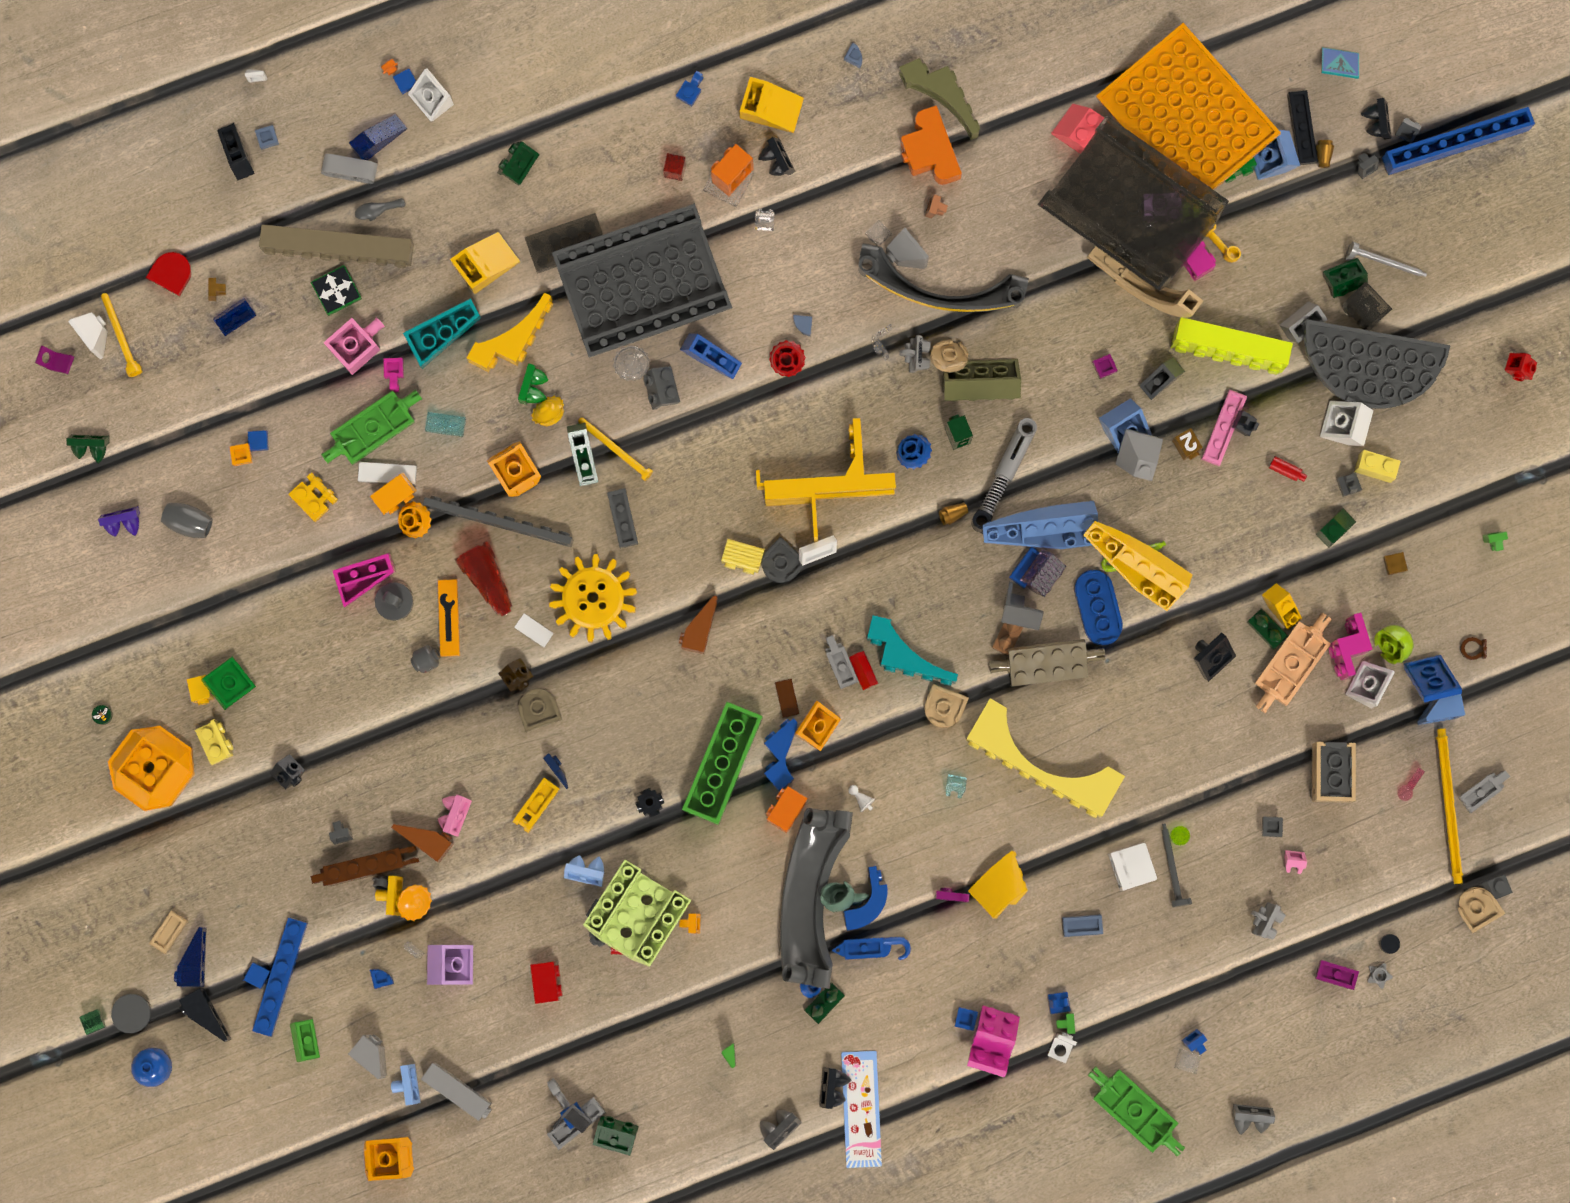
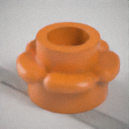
(389, 67)

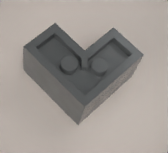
(1017, 614)

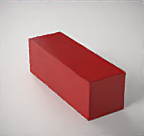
(863, 670)

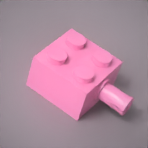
(354, 344)

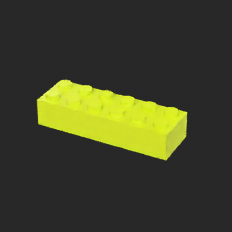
(1231, 345)

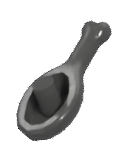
(373, 210)

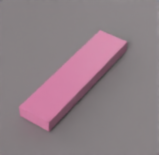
(1223, 428)

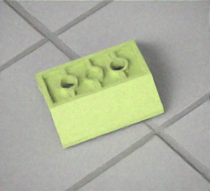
(622, 908)

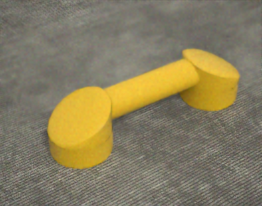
(1230, 254)

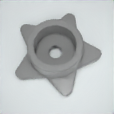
(1374, 975)

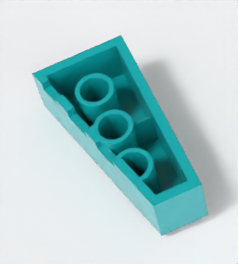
(441, 331)

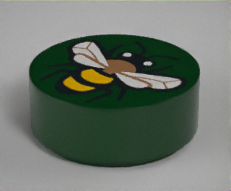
(102, 715)

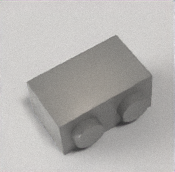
(1294, 324)

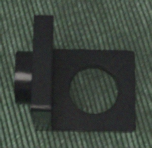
(576, 1118)

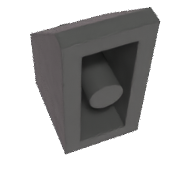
(1162, 378)
(1496, 886)

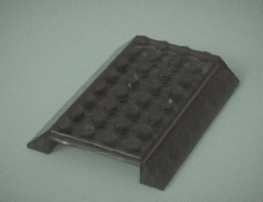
(1135, 204)

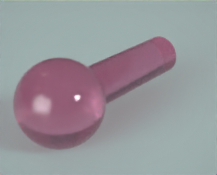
(1405, 793)

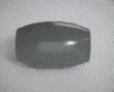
(186, 520)

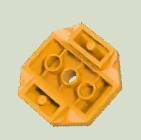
(171, 770)

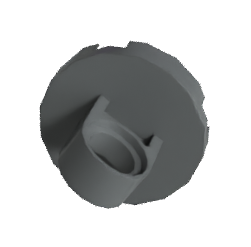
(394, 601)

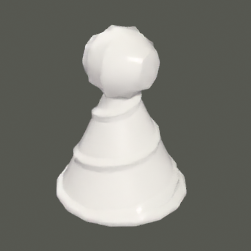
(863, 800)

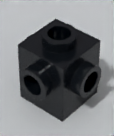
(287, 772)
(655, 808)

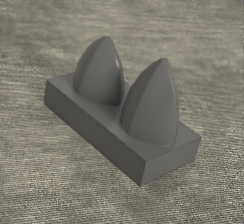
(1246, 1114)

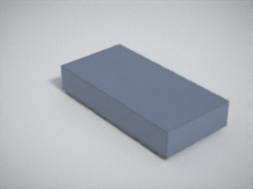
(1082, 925)

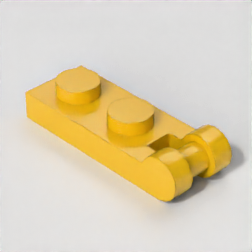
(536, 804)

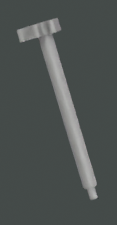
(1354, 249)

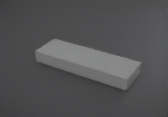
(562, 1134)

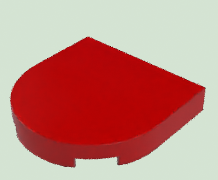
(171, 272)

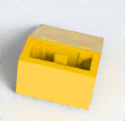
(770, 105)
(484, 262)

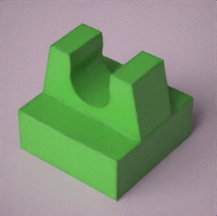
(1495, 540)
(1069, 1023)

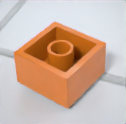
(731, 169)
(787, 809)

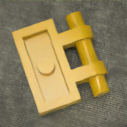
(308, 501)

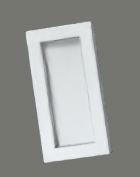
(817, 550)

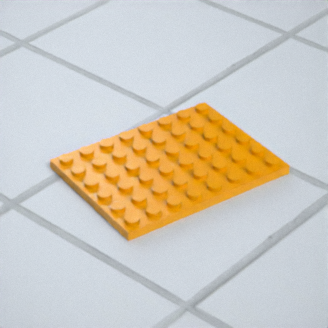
(1189, 109)

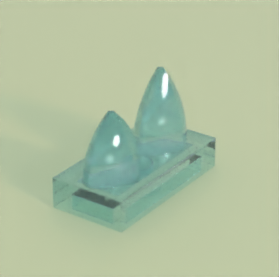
(445, 424)

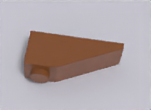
(698, 631)
(430, 842)

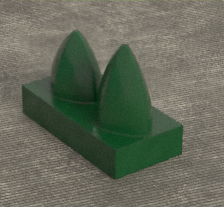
(95, 442)
(1267, 629)
(824, 1003)

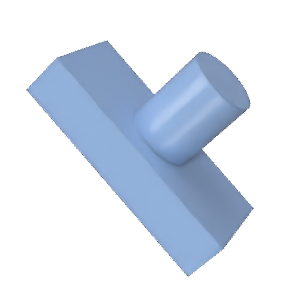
(408, 1084)

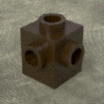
(516, 675)

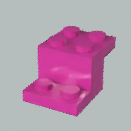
(1351, 646)
(993, 1041)

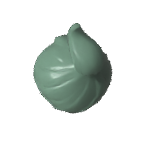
(840, 897)

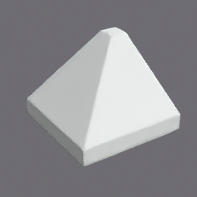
(255, 75)

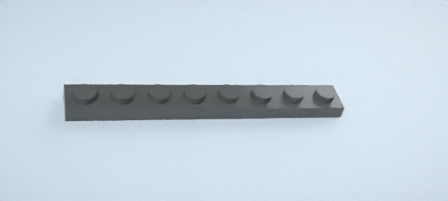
(506, 523)

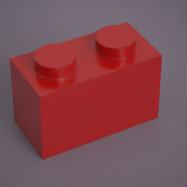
(545, 982)

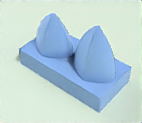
(592, 875)

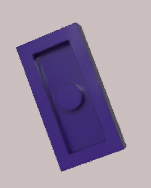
(129, 518)

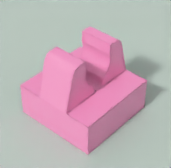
(1295, 859)

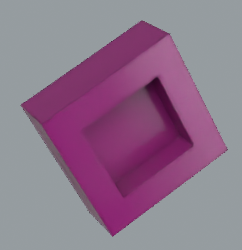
(1105, 366)

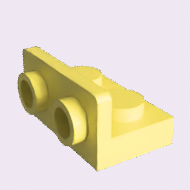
(214, 742)

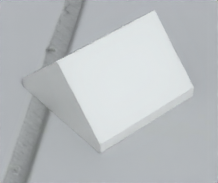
(430, 96)
(1369, 684)

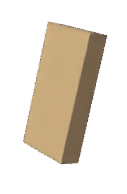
(168, 932)

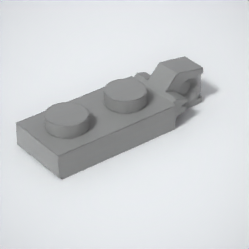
(840, 663)
(1483, 791)

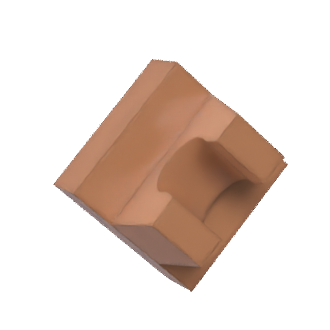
(935, 207)

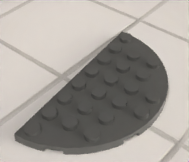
(1372, 365)

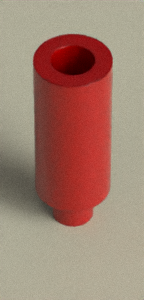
(1287, 469)

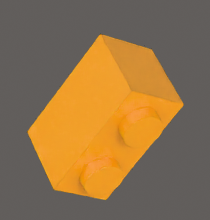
(394, 493)

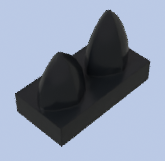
(1378, 111)
(776, 150)
(830, 1080)

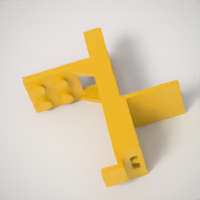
(811, 489)

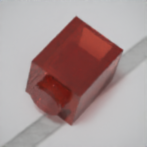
(674, 167)

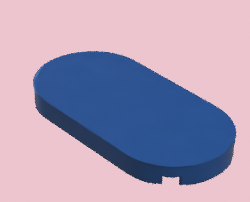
(1098, 607)

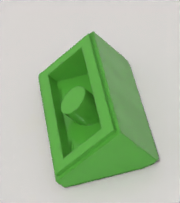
(304, 1040)
(729, 1055)

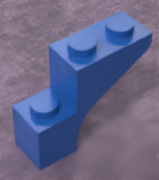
(779, 745)

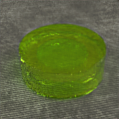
(1179, 835)

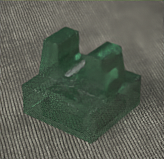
(92, 1021)

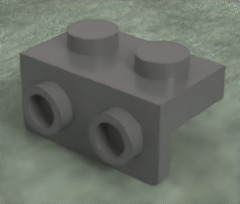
(661, 387)

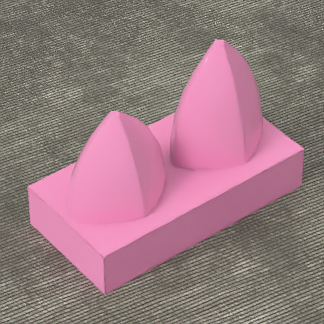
(458, 810)

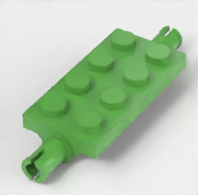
(372, 427)
(1135, 1111)

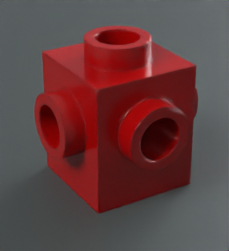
(1521, 366)

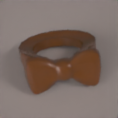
(1483, 654)

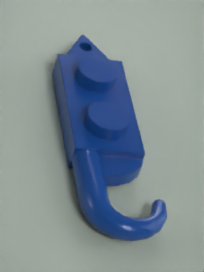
(871, 947)

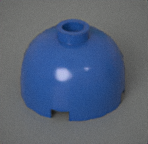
(151, 1067)

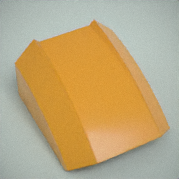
(514, 470)
(388, 1158)

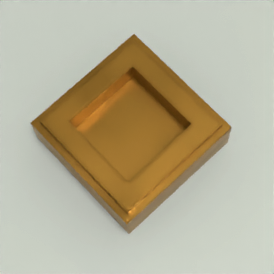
(1395, 563)

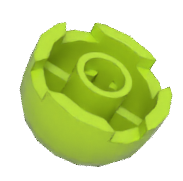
(1394, 643)

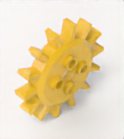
(593, 616)

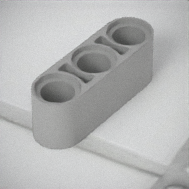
(349, 168)

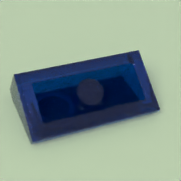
(234, 317)

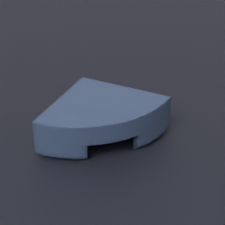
(854, 56)
(803, 324)

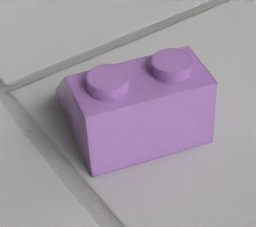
(450, 964)

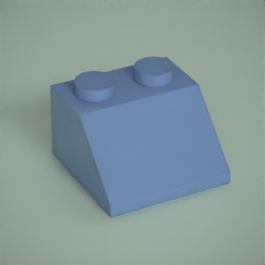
(1277, 157)
(1123, 417)
(1442, 710)

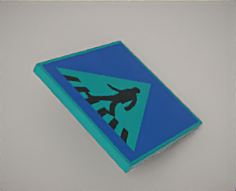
(1340, 63)

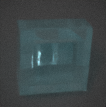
(957, 784)

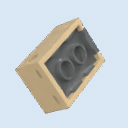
(1333, 772)

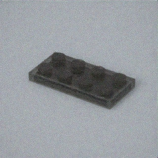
(559, 237)

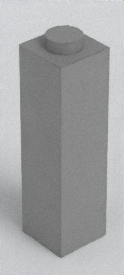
(457, 1091)

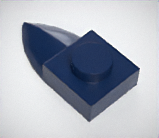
(554, 763)

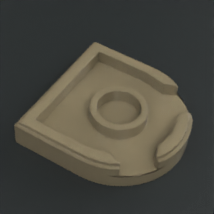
(538, 709)

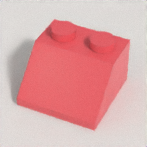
(1077, 127)

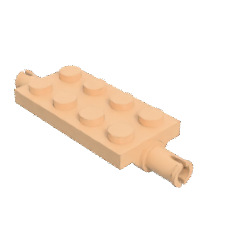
(1293, 663)

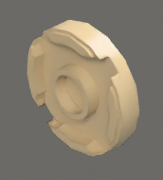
(949, 356)

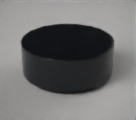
(1389, 943)

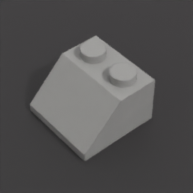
(371, 1055)

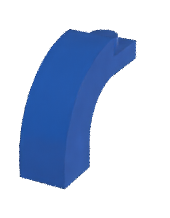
(870, 911)

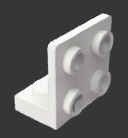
(1132, 866)

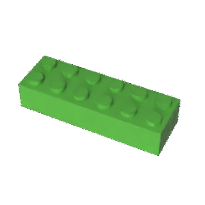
(722, 763)

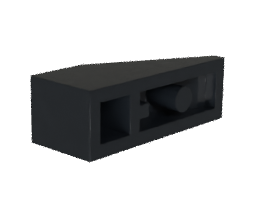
(235, 152)
(201, 1010)

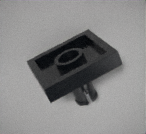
(1213, 656)

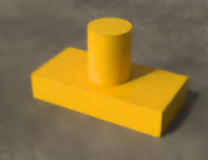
(391, 895)

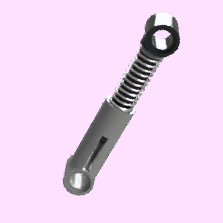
(1005, 472)

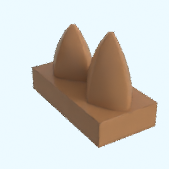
(1007, 638)

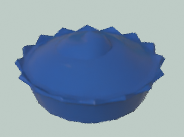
(914, 451)

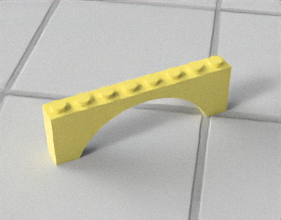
(1089, 792)

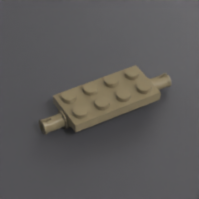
(1047, 662)

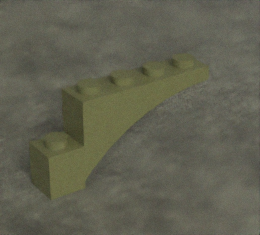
(943, 88)

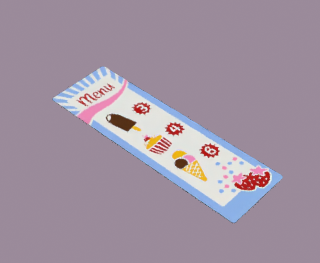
(861, 1110)

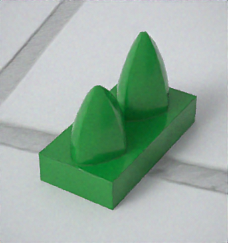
(528, 393)

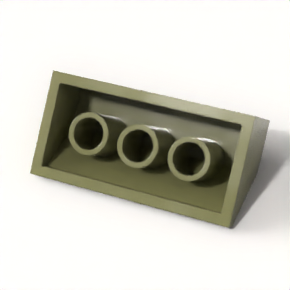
(984, 381)

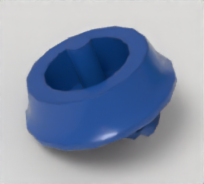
(809, 991)

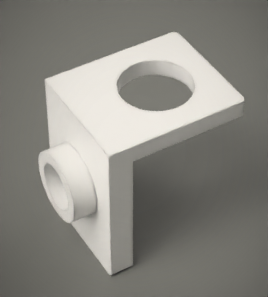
(1065, 1040)

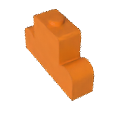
(930, 148)

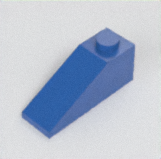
(710, 355)

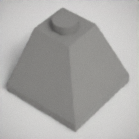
(906, 251)
(1139, 454)

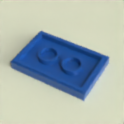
(1432, 678)

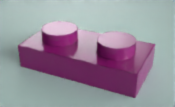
(1337, 975)

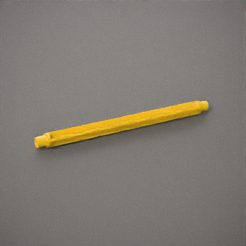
(1450, 812)

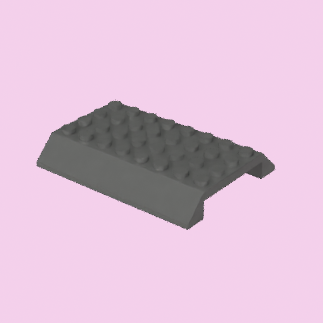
(641, 280)

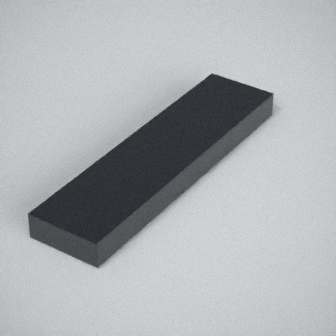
(1302, 127)

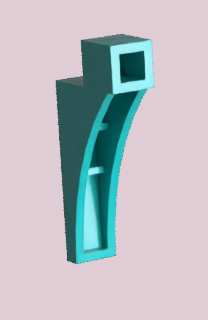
(900, 657)

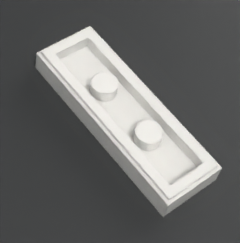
(385, 472)

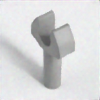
(556, 1091)

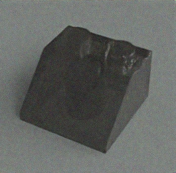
(1366, 307)

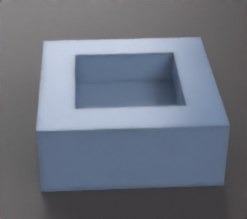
(267, 137)

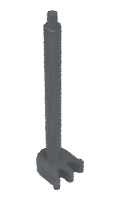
(1173, 872)

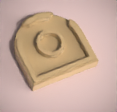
(944, 706)
(1478, 908)

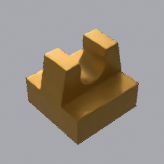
(215, 289)

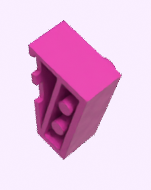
(361, 577)

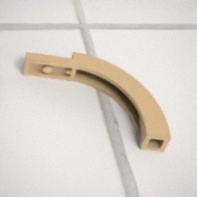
(1166, 300)

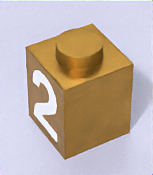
(1187, 444)

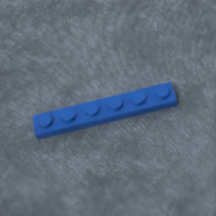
(280, 977)

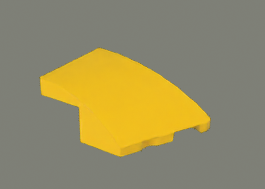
(1000, 886)

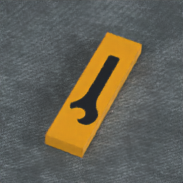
(448, 618)

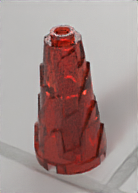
(483, 572)

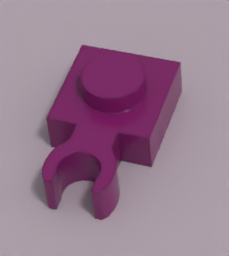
(947, 894)

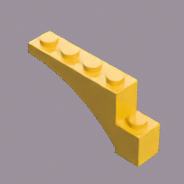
(513, 343)

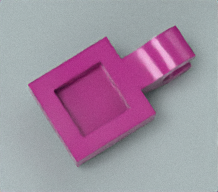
(393, 370)

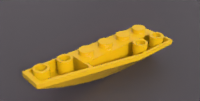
(1140, 565)

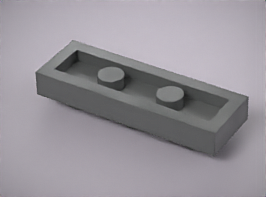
(622, 518)

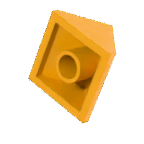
(817, 726)

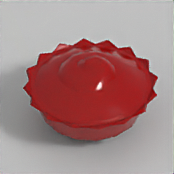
(787, 358)

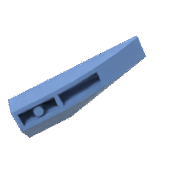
(1044, 527)

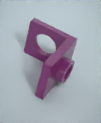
(57, 361)

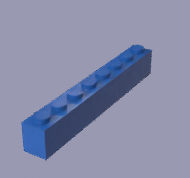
(1458, 141)

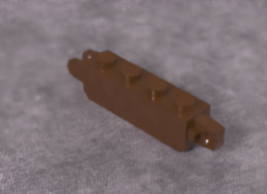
(364, 867)

